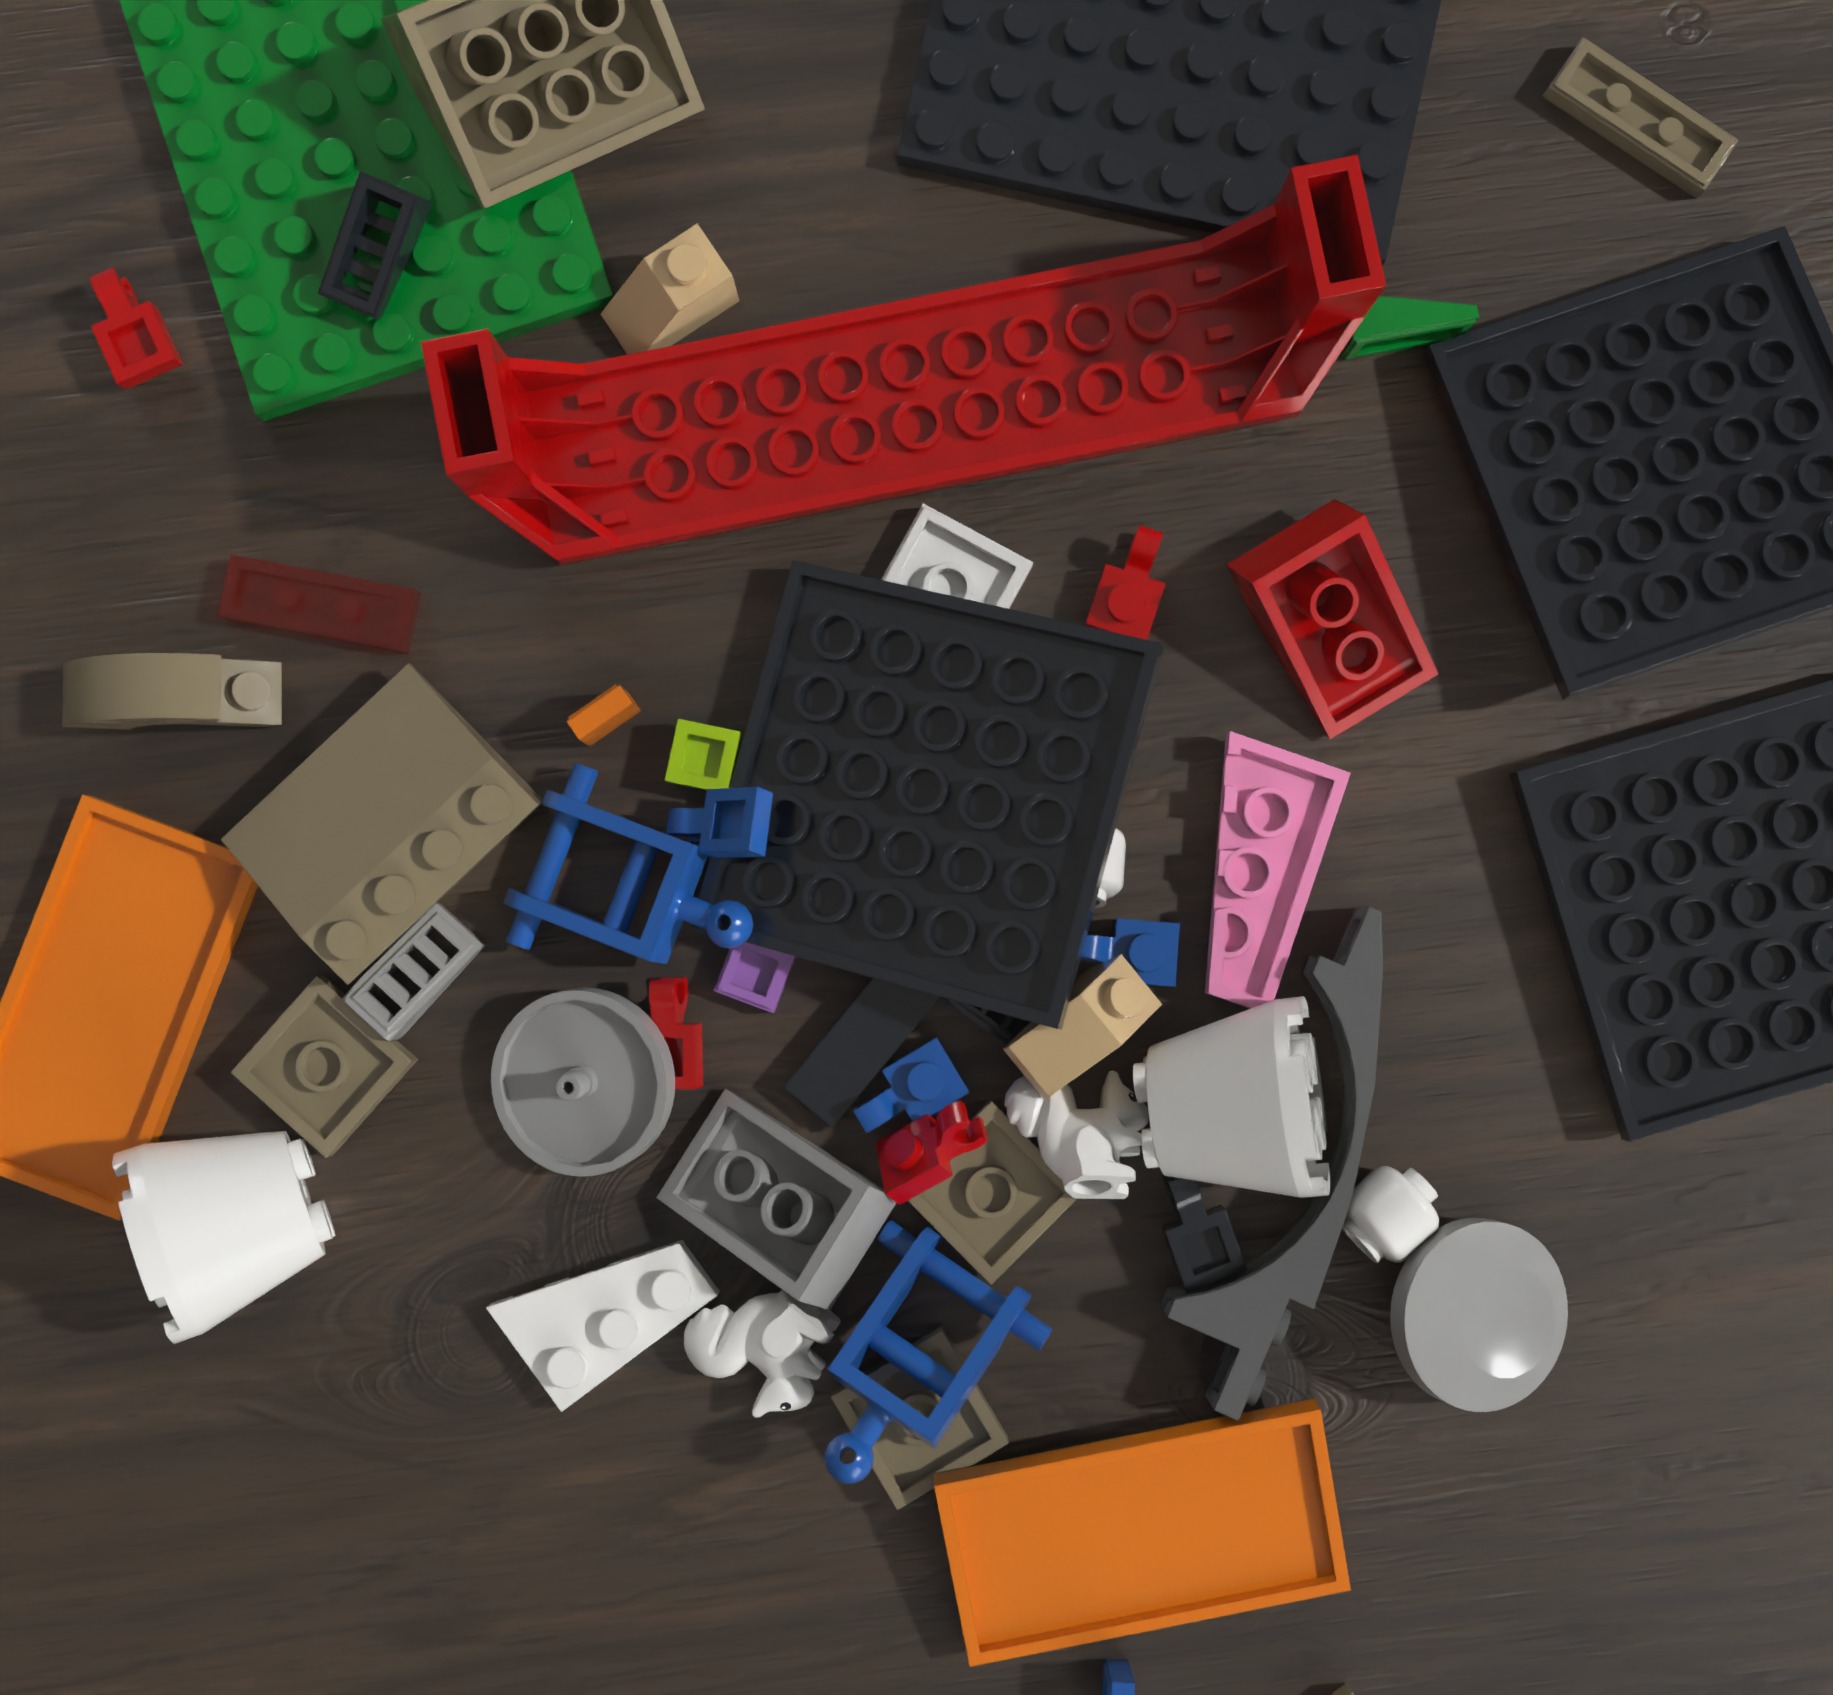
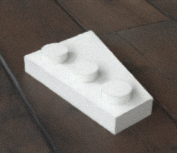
(600, 1320)

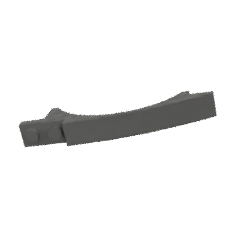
(1251, 1305)

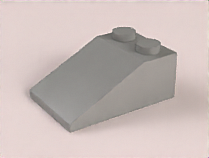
(777, 1201)

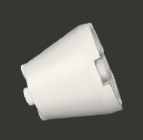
(1239, 1103)
(219, 1222)

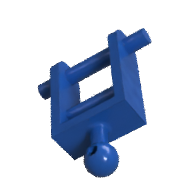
(672, 904)
(918, 1257)

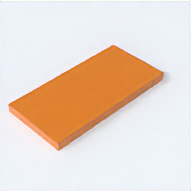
(111, 997)
(1142, 1532)

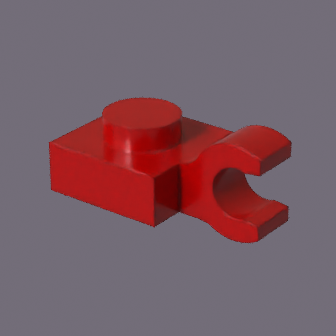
(133, 335)
(1126, 596)
(668, 1005)
(922, 1151)

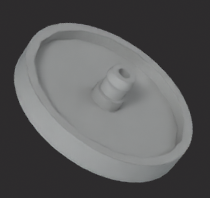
(583, 1081)
(1479, 1314)

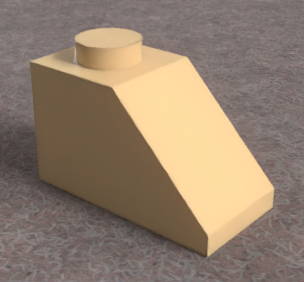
(671, 294)
(1101, 1015)

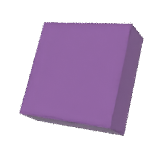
(755, 975)

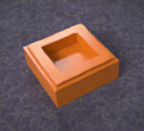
(603, 715)

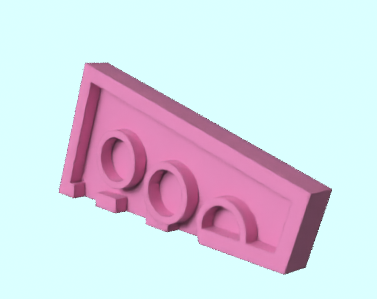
(1267, 856)

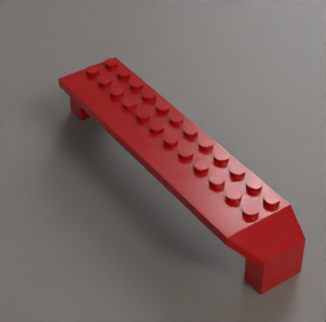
(914, 386)

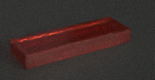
(319, 604)

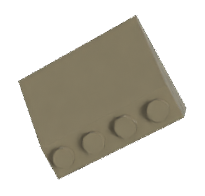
(541, 82)
(380, 823)

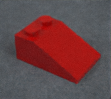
(1334, 616)

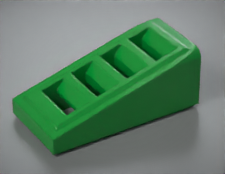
(1408, 324)

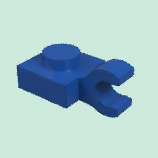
(728, 825)
(1146, 946)
(919, 1083)

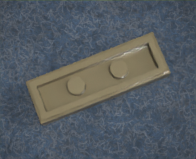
(1640, 118)

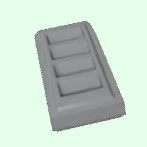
(361, 996)

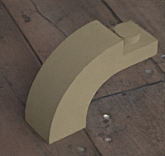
(170, 689)

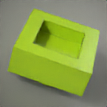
(703, 756)

